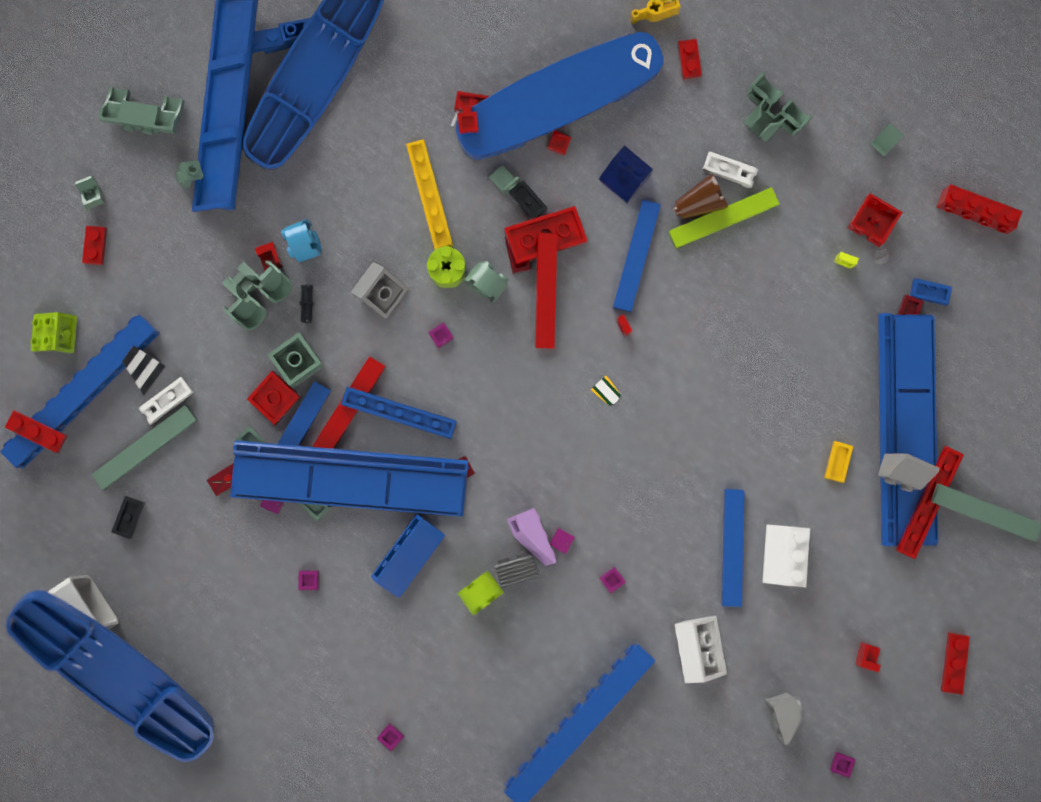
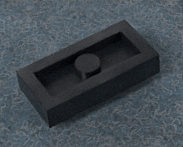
(528, 200)
(128, 517)

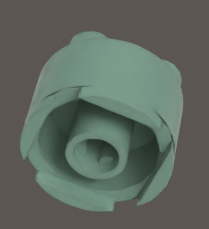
(486, 281)

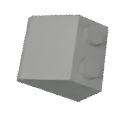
(379, 290)
(906, 471)
(784, 715)

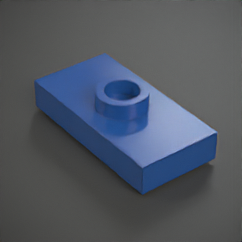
(930, 292)

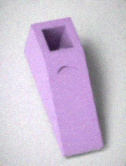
(530, 533)

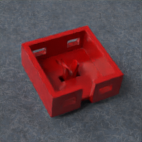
(878, 212)

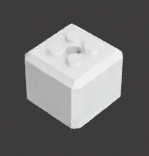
(86, 597)

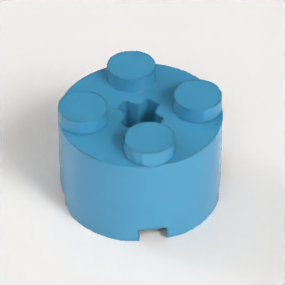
(302, 241)

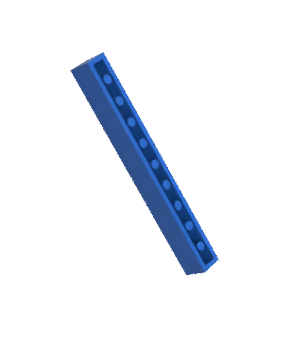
(83, 388)
(579, 725)

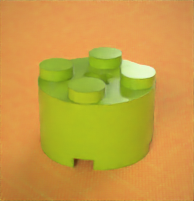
(449, 257)
(480, 593)

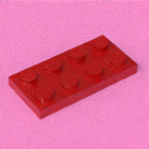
(564, 223)

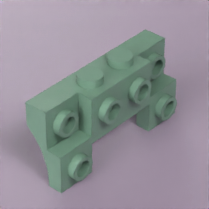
(141, 116)

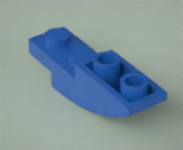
(278, 38)

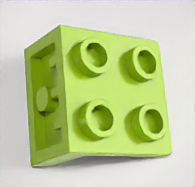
(53, 332)

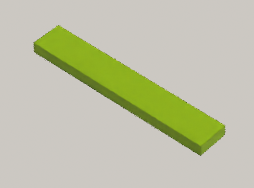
(724, 218)

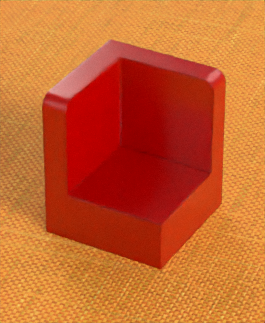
(269, 252)
(868, 657)

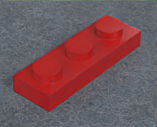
(35, 431)
(955, 663)

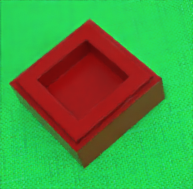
(559, 143)
(624, 325)

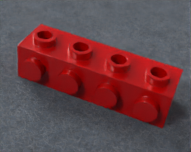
(979, 209)

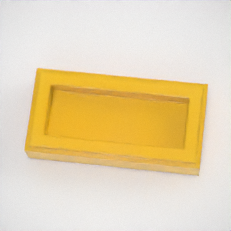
(838, 462)

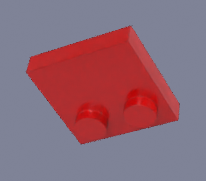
(273, 397)

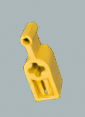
(664, 9)

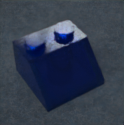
(625, 174)

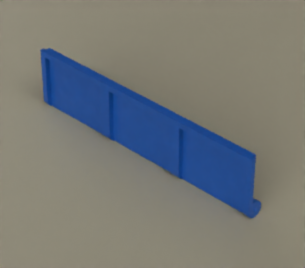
(225, 104)
(906, 412)
(349, 478)

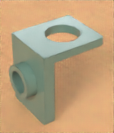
(887, 139)
(504, 180)

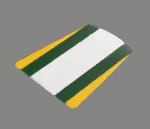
(606, 391)

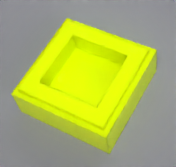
(846, 260)

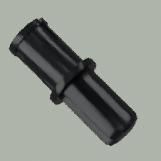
(306, 303)

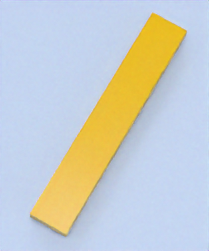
(429, 194)

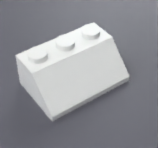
(786, 555)
(700, 649)

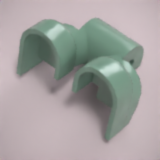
(763, 121)
(246, 310)

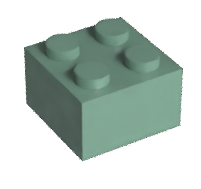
(296, 360)

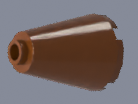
(701, 199)

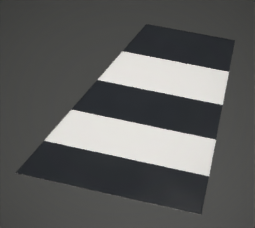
(142, 368)

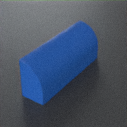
(407, 556)

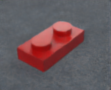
(689, 58)
(94, 245)

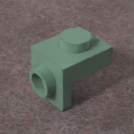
(188, 172)
(90, 192)

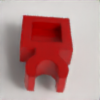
(467, 120)

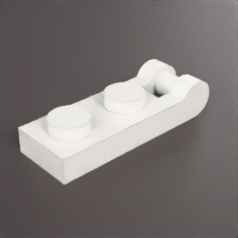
(729, 169)
(166, 400)

